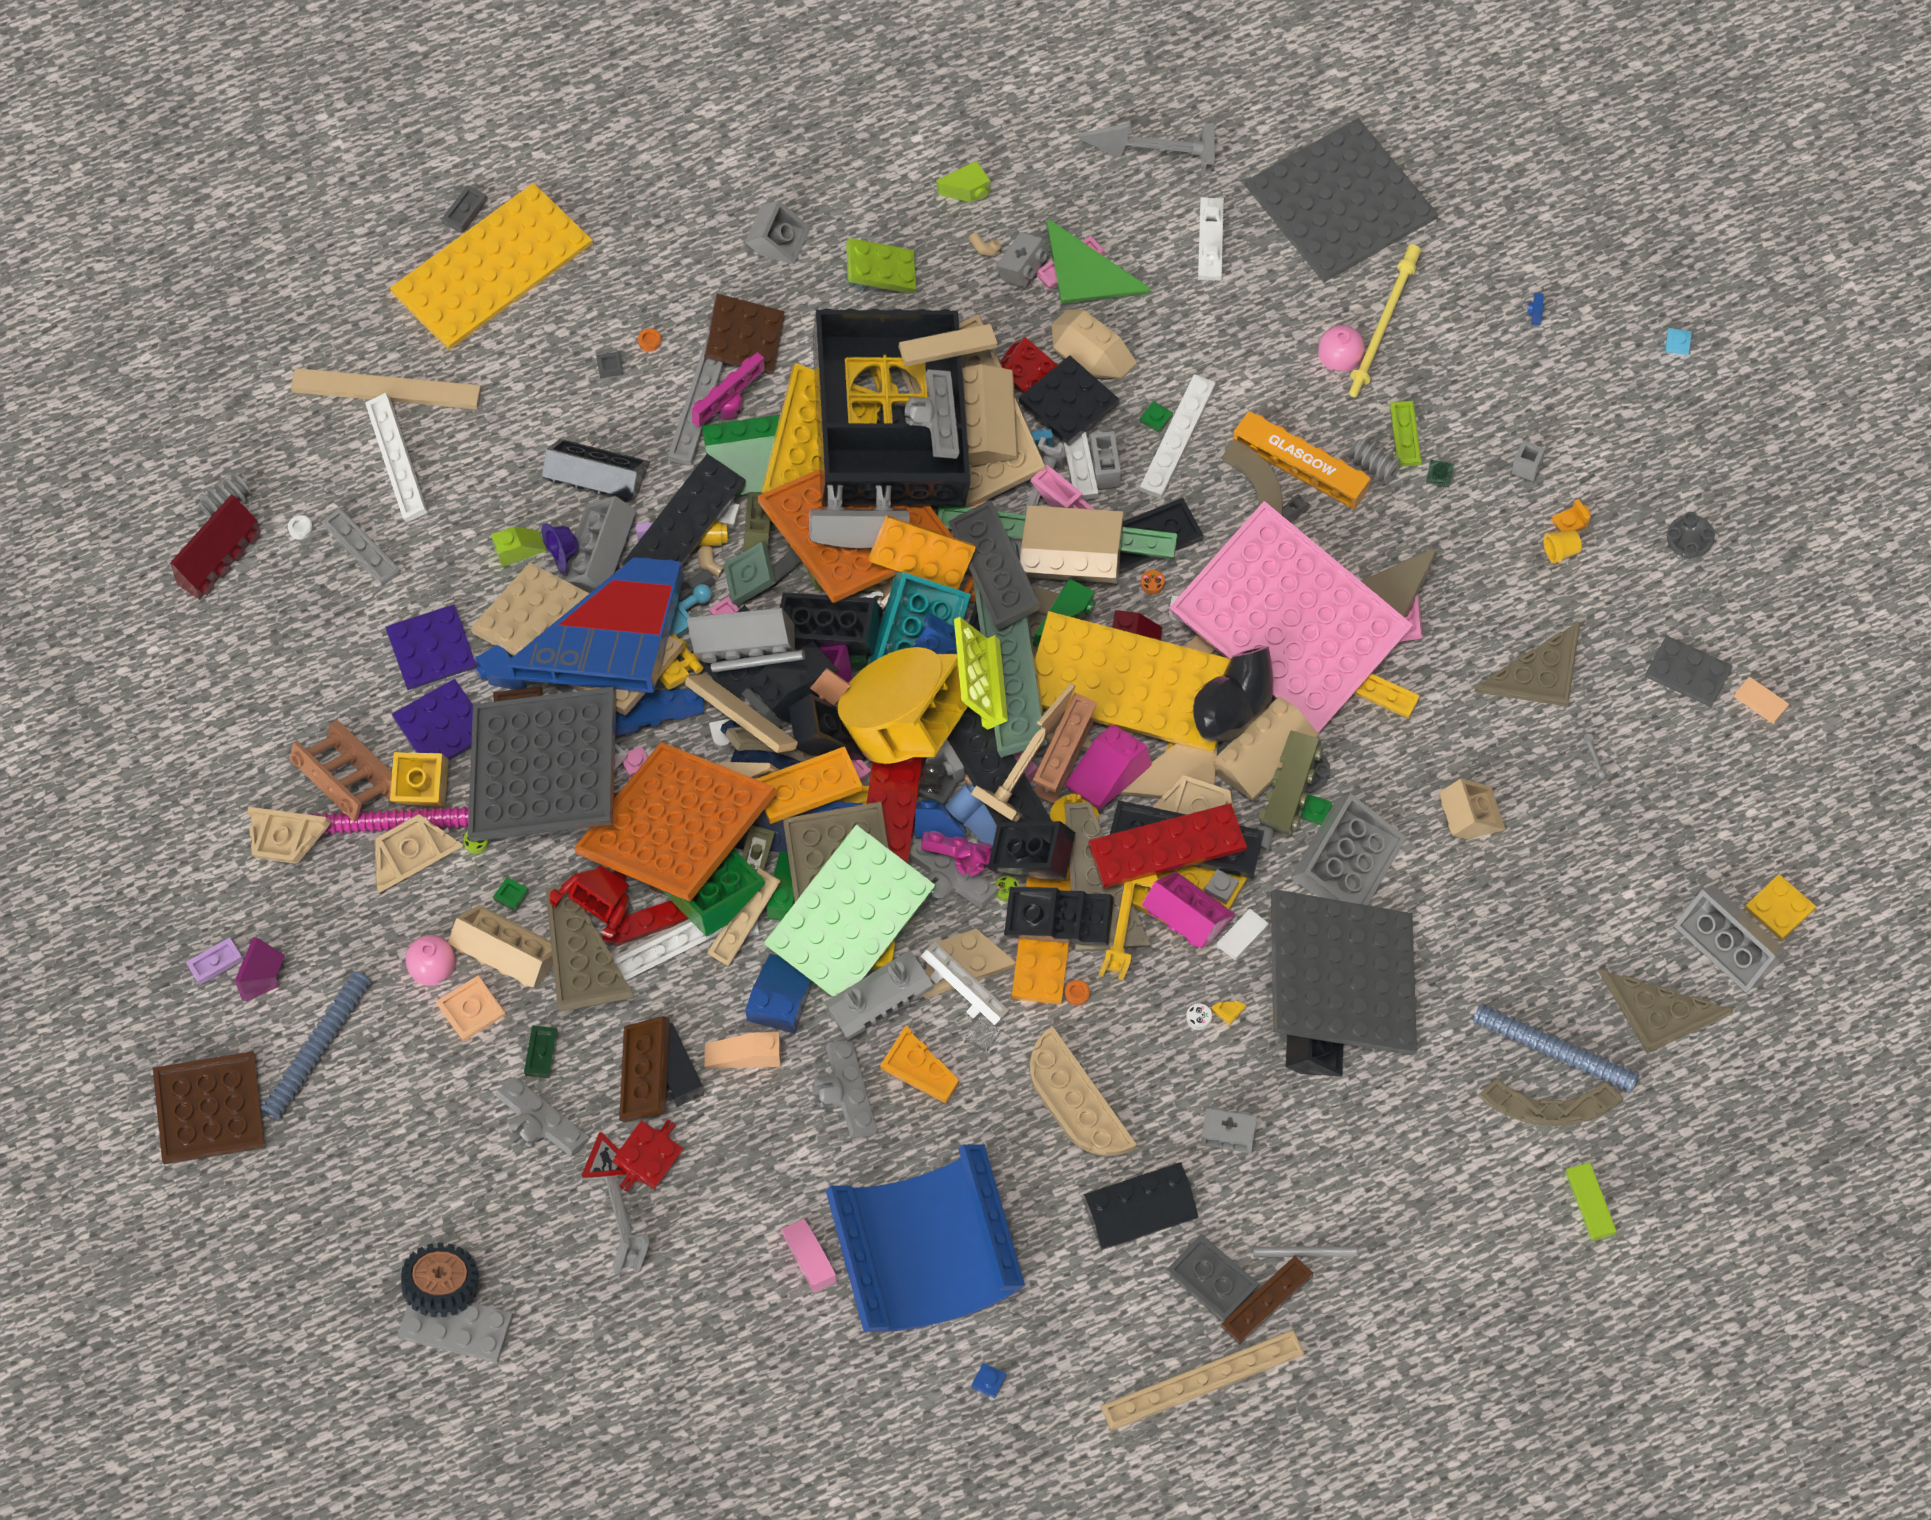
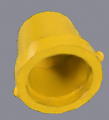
(1561, 545)

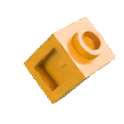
(1575, 518)

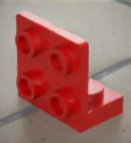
(1027, 363)

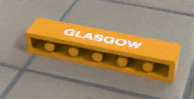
(1303, 460)

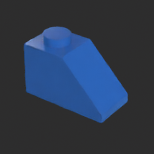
(494, 668)
(935, 817)

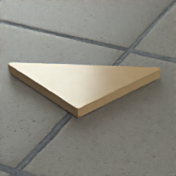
(1170, 768)

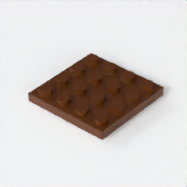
(208, 1107)

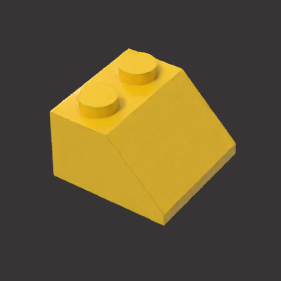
(419, 779)

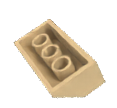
(990, 414)
(1255, 755)
(502, 945)

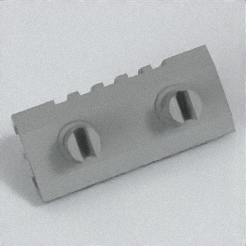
(851, 526)
(878, 995)

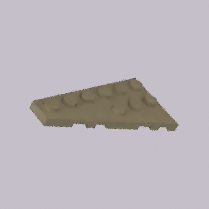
(1085, 876)
(581, 960)

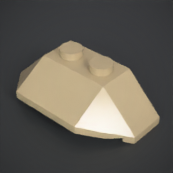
(1091, 345)

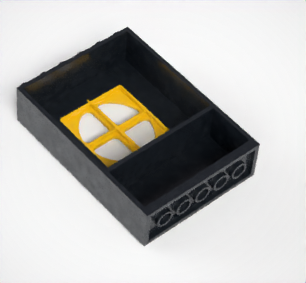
(886, 452)

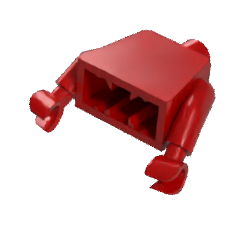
(600, 894)

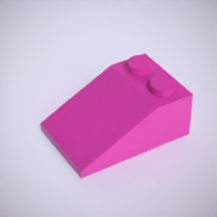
(1108, 766)

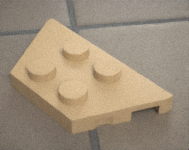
(1194, 795)
(284, 834)
(409, 850)
(975, 955)

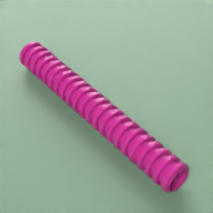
(389, 820)

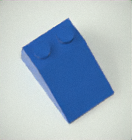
(778, 995)

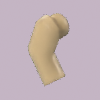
(982, 248)
(706, 561)

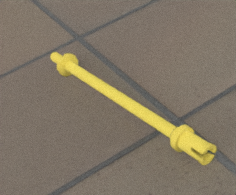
(1406, 268)

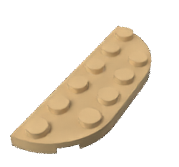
(1075, 1099)

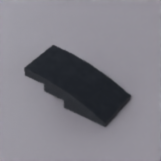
(1058, 915)

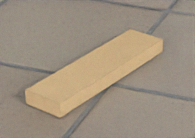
(947, 345)
(734, 934)

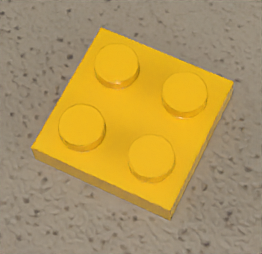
(1780, 907)

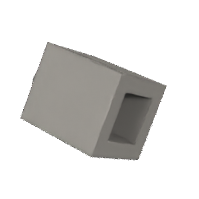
(1528, 461)

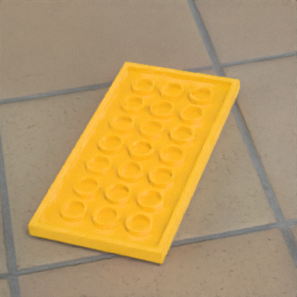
(491, 266)
(1132, 677)

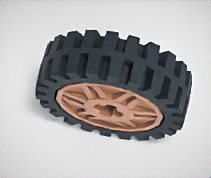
(439, 1280)

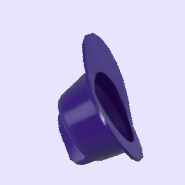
(560, 543)

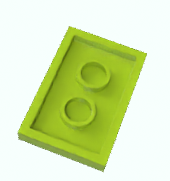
(880, 265)

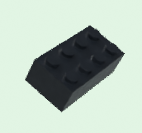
(845, 622)

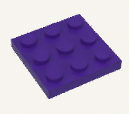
(430, 647)
(438, 721)

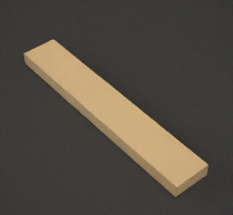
(741, 713)

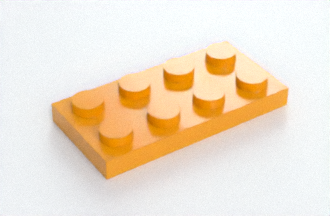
(921, 552)
(811, 784)

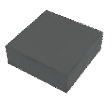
(609, 364)

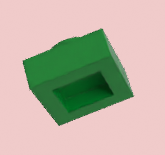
(1156, 417)
(1316, 809)
(510, 894)

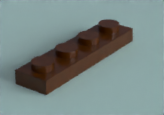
(1267, 1300)

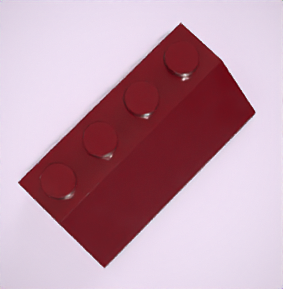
(215, 548)

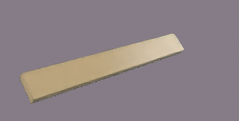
(398, 389)
(1202, 1380)

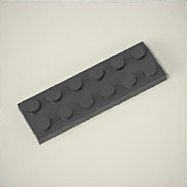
(996, 565)

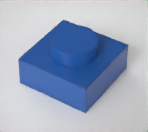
(1535, 308)
(989, 1380)

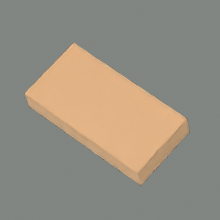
(1761, 700)

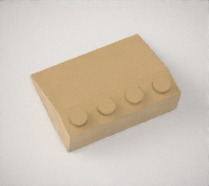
(1072, 544)

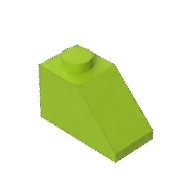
(965, 183)
(517, 544)

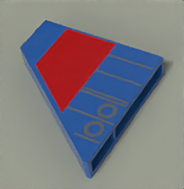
(611, 634)

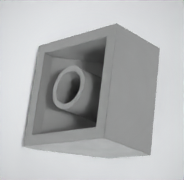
(777, 233)

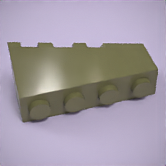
(1291, 783)

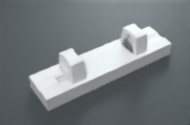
(1210, 239)
(965, 983)

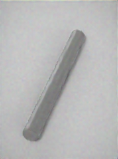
(758, 661)
(1318, 1251)

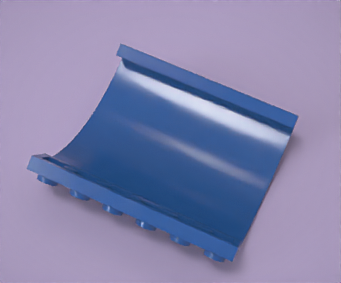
(927, 1245)

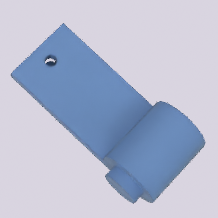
(973, 814)

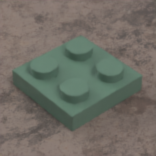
(749, 573)

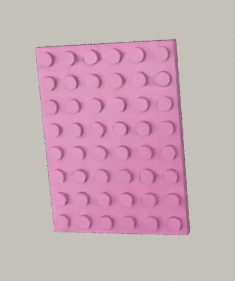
(1291, 595)

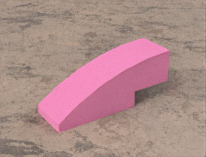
(1058, 491)
(809, 1255)

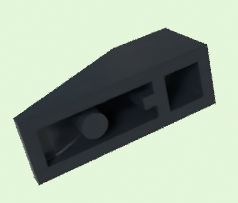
(682, 1079)

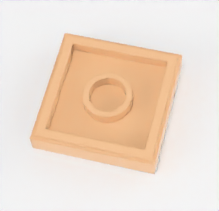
(470, 1008)

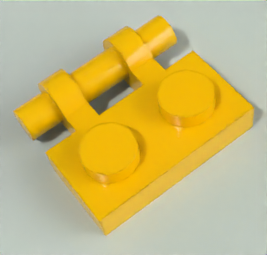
(678, 671)

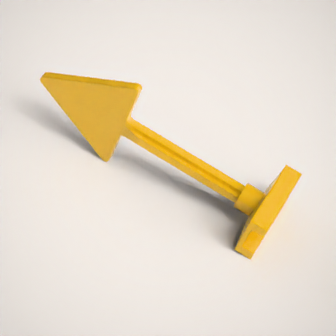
(1115, 958)

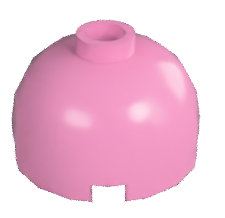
(1341, 348)
(430, 960)

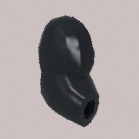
(1237, 698)

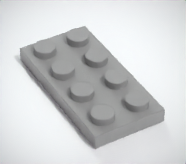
(472, 1332)

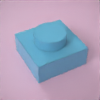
(1678, 341)

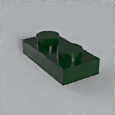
(540, 1051)

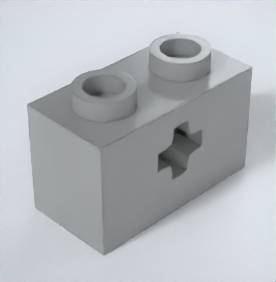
(1022, 259)
(1105, 460)
(1238, 1139)

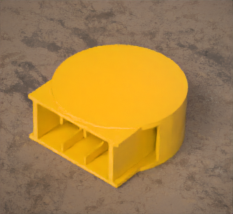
(903, 705)

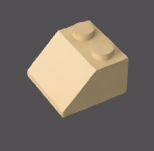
(1471, 809)

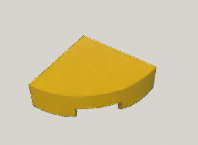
(1229, 1010)

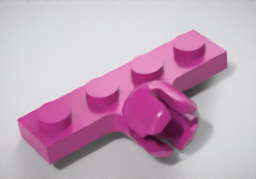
(727, 396)
(968, 855)

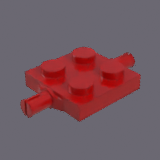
(647, 1155)

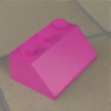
(1187, 909)

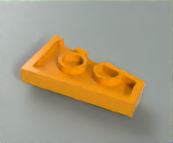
(918, 1067)

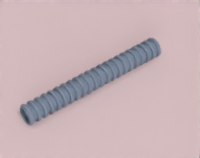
(314, 1047)
(1554, 1047)

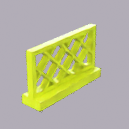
(981, 674)

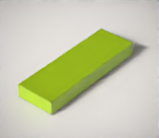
(1405, 433)
(1590, 1201)

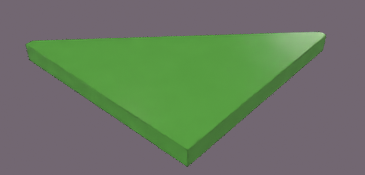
(1085, 273)

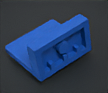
(937, 636)

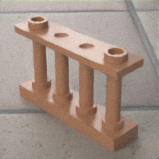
(1064, 748)
(351, 752)

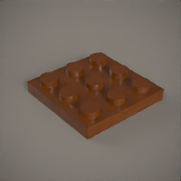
(741, 330)

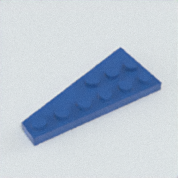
(658, 707)

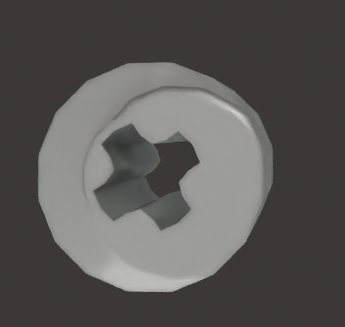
(1374, 459)
(215, 499)

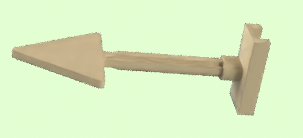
(1048, 722)

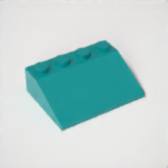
(907, 607)

